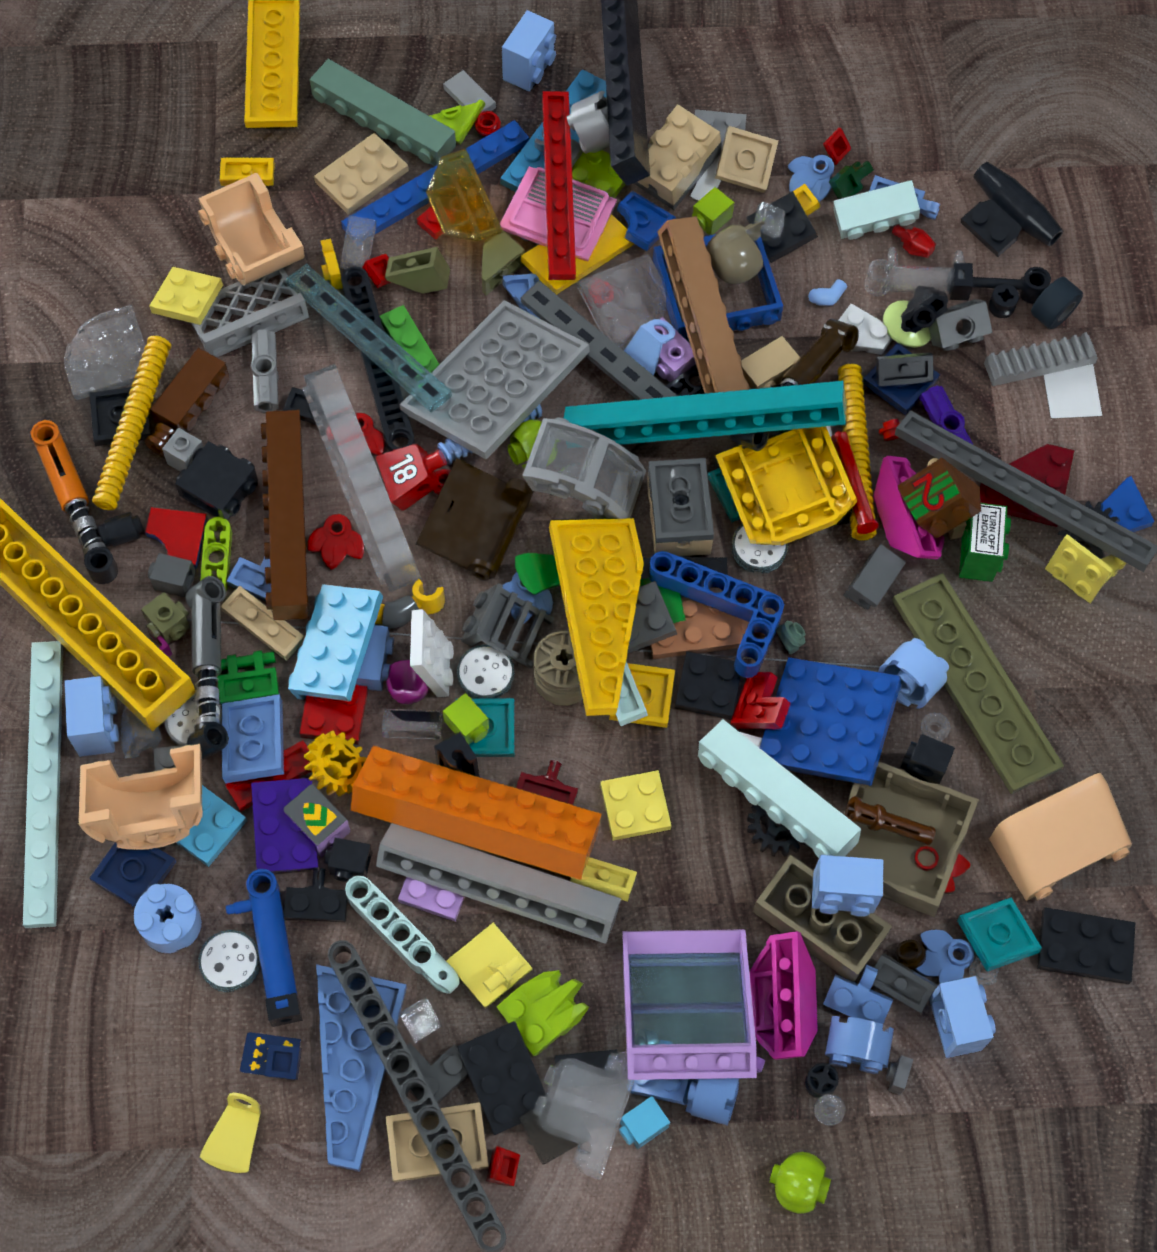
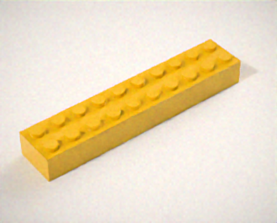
(89, 624)

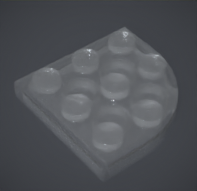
(624, 298)
(104, 353)

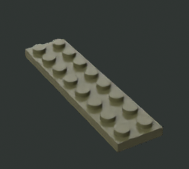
(979, 684)

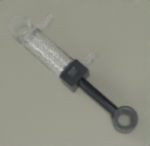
(954, 281)

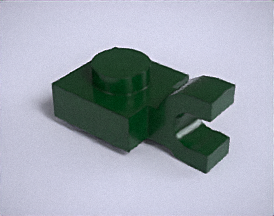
(848, 180)

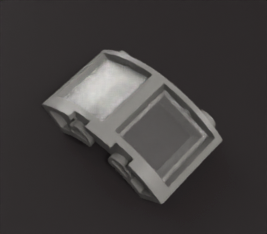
(585, 466)

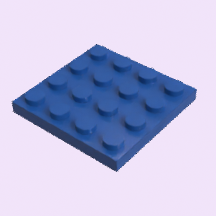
(833, 720)

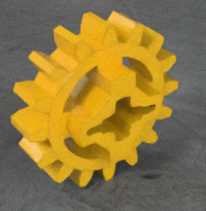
(337, 762)

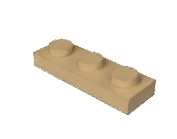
(259, 621)

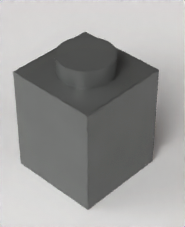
(171, 575)

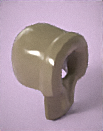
(735, 254)

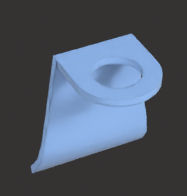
(647, 344)

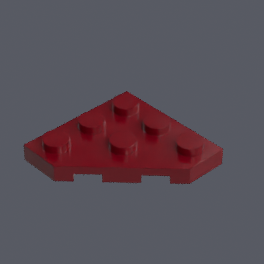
(1046, 464)

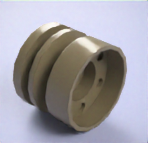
(552, 679)

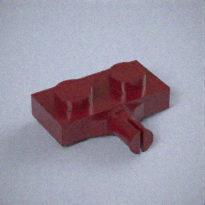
(548, 785)

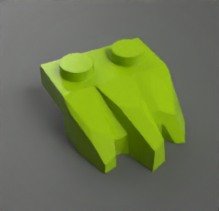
(543, 1009)

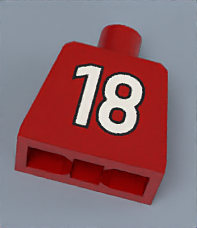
(409, 473)

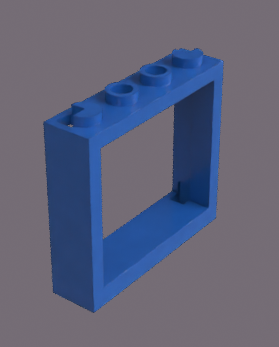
(737, 320)

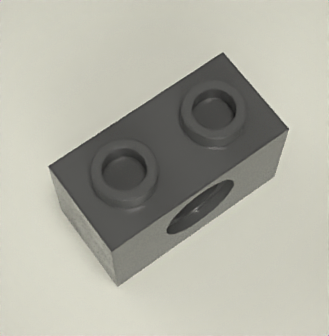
(975, 325)

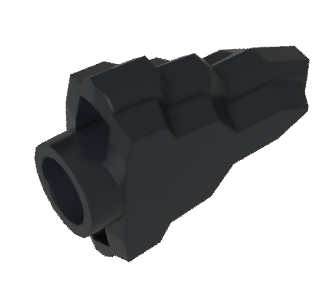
(923, 309)

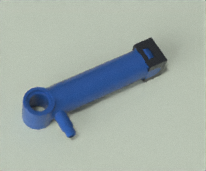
(273, 948)

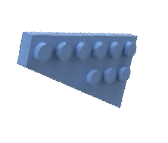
(351, 1065)

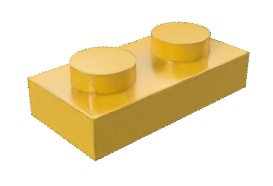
(238, 168)

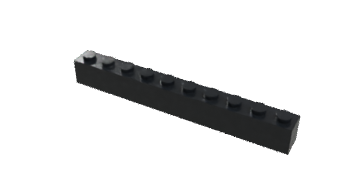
(625, 90)

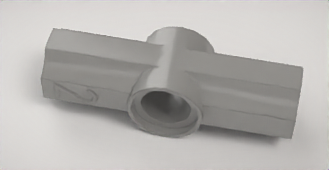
(264, 358)

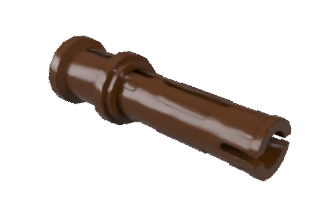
(877, 818)

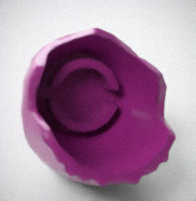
(405, 684)

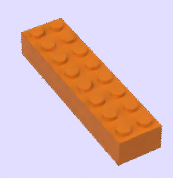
(475, 812)

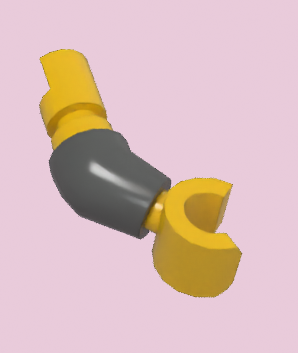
(399, 612)

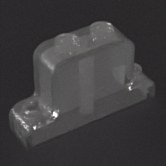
(585, 1107)

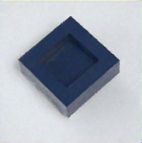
(283, 1062)

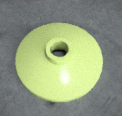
(893, 321)

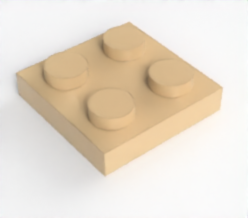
(746, 159)

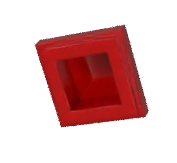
(837, 146)

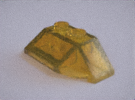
(461, 199)

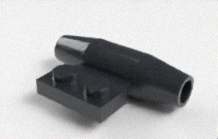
(1007, 212)

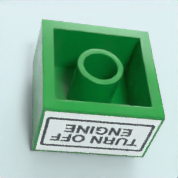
(984, 543)

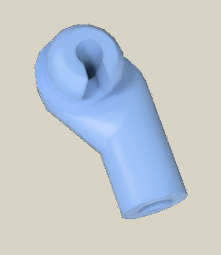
(827, 296)

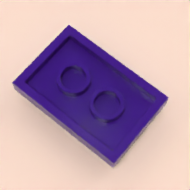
(278, 840)

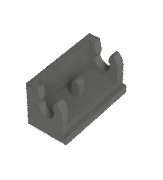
(874, 577)

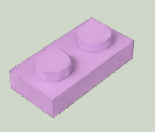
(431, 899)

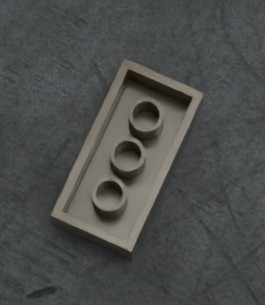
(835, 939)

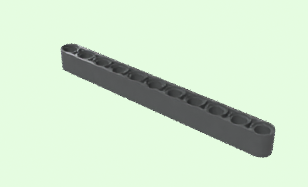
(424, 1107)

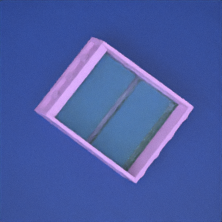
(688, 1005)

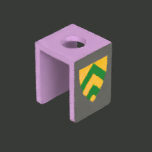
(317, 818)

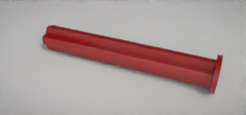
(861, 509)

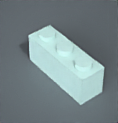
(876, 210)

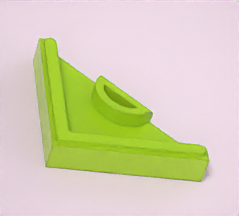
(460, 118)

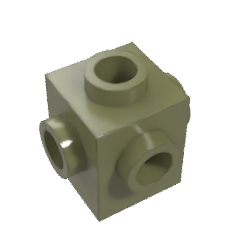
(166, 618)

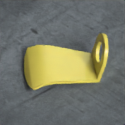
(233, 1136)

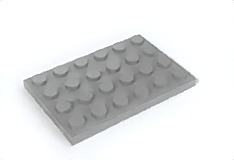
(498, 378)

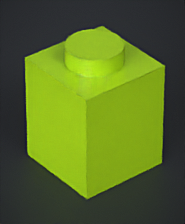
(713, 211)
(466, 718)

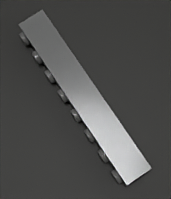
(498, 882)

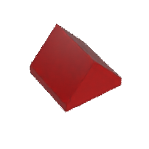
(503, 1166)

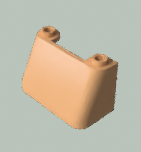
(1061, 836)

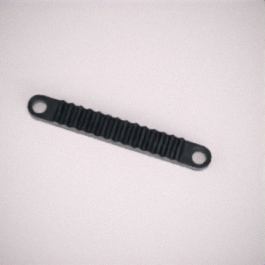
(384, 388)

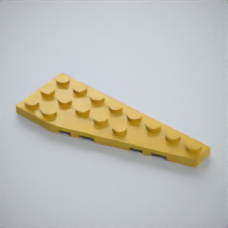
(599, 583)

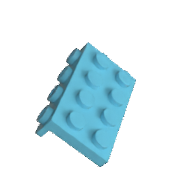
(335, 643)

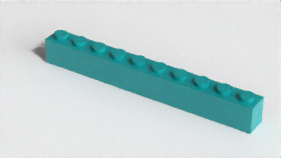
(715, 413)

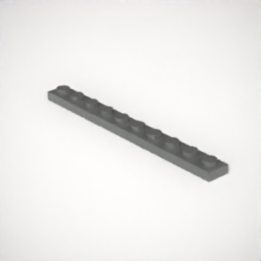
(1027, 491)

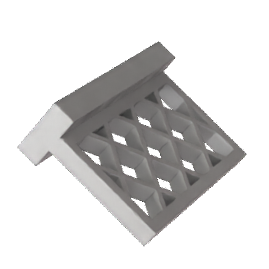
(239, 333)

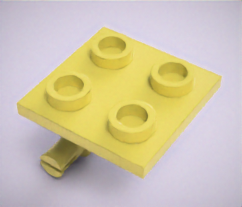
(1082, 569)
(489, 965)

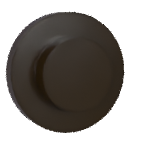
(910, 954)

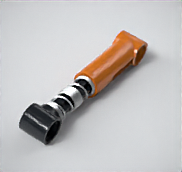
(73, 500)

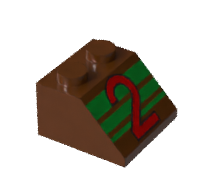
(941, 497)

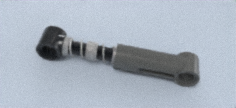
(205, 601)

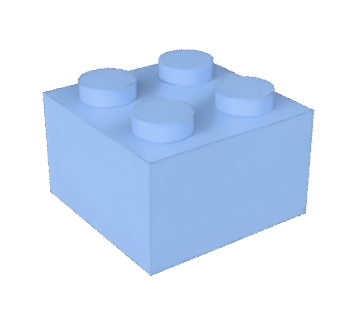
(528, 51)
(90, 716)
(847, 885)
(962, 1016)

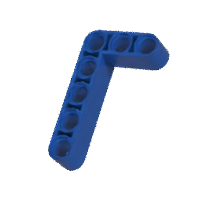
(724, 601)

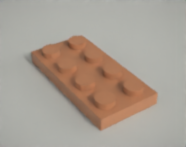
(703, 631)

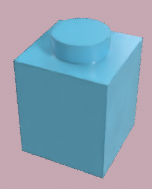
(643, 1123)

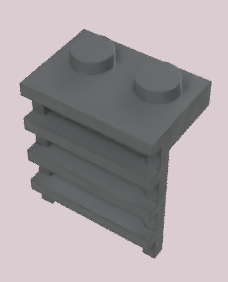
(490, 617)

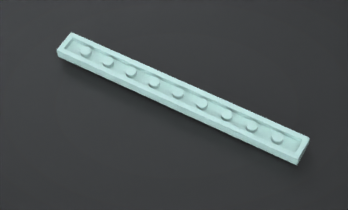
(43, 785)

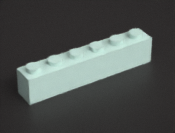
(777, 792)

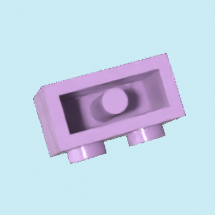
(675, 356)

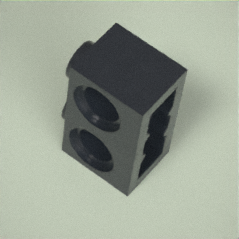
(927, 759)

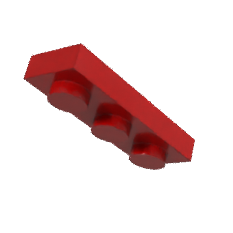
(293, 769)

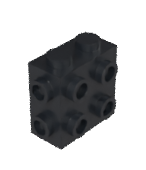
(217, 481)

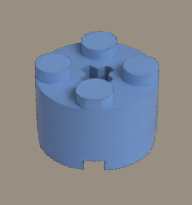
(859, 1043)
(713, 1099)

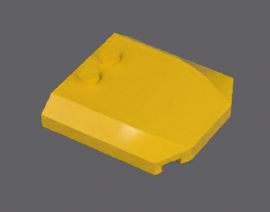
(787, 486)

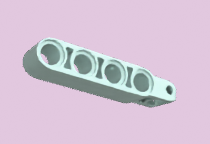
(434, 968)

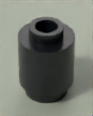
(120, 529)

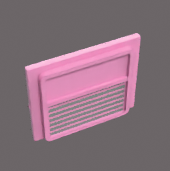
(528, 212)

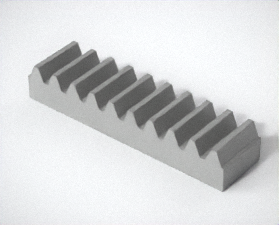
(1040, 359)

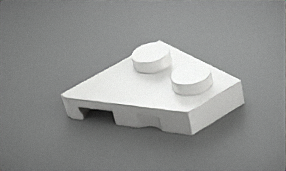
(872, 332)

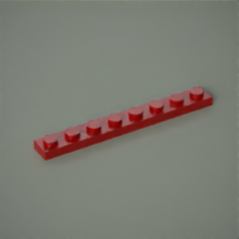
(558, 186)

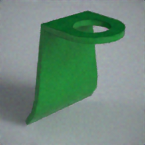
(537, 571)

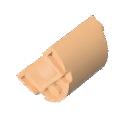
(249, 230)
(144, 807)

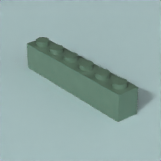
(382, 113)

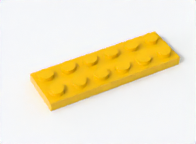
(272, 63)

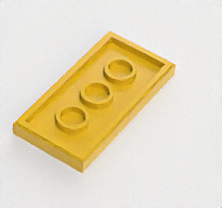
(610, 244)

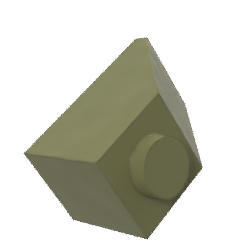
(499, 259)
(419, 270)

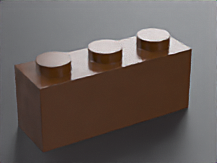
(191, 391)

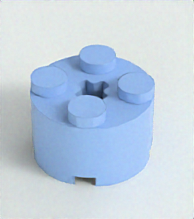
(919, 670)
(174, 933)

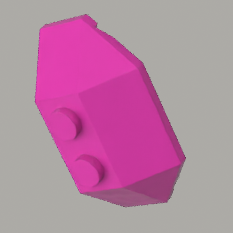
(898, 522)
(784, 997)

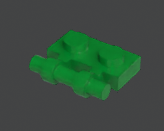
(247, 684)

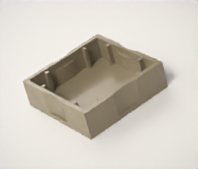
(923, 803)

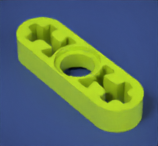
(210, 545)

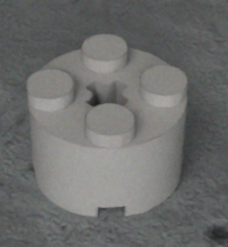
(590, 121)

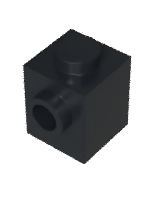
(348, 859)

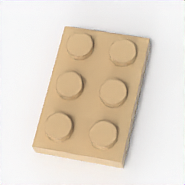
(361, 173)
(409, 1154)

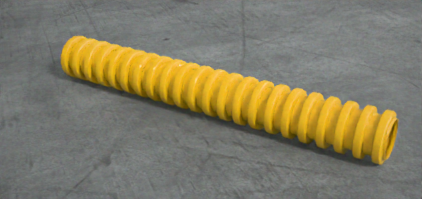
(131, 423)
(857, 434)

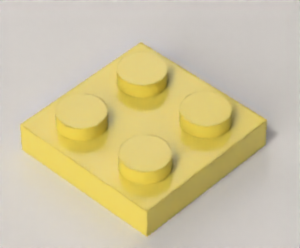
(186, 295)
(635, 805)

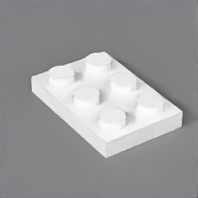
(431, 653)

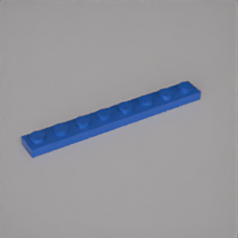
(413, 194)

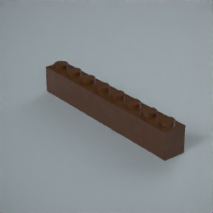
(286, 516)

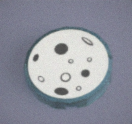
(756, 556)
(485, 672)
(229, 961)

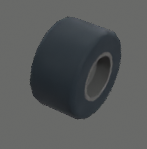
(1057, 302)

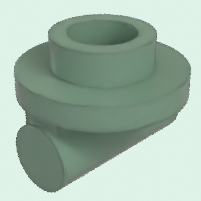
(791, 636)

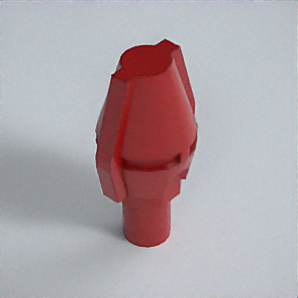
(915, 241)

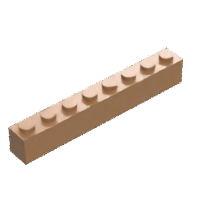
(701, 306)

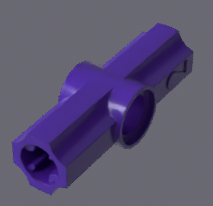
(942, 412)

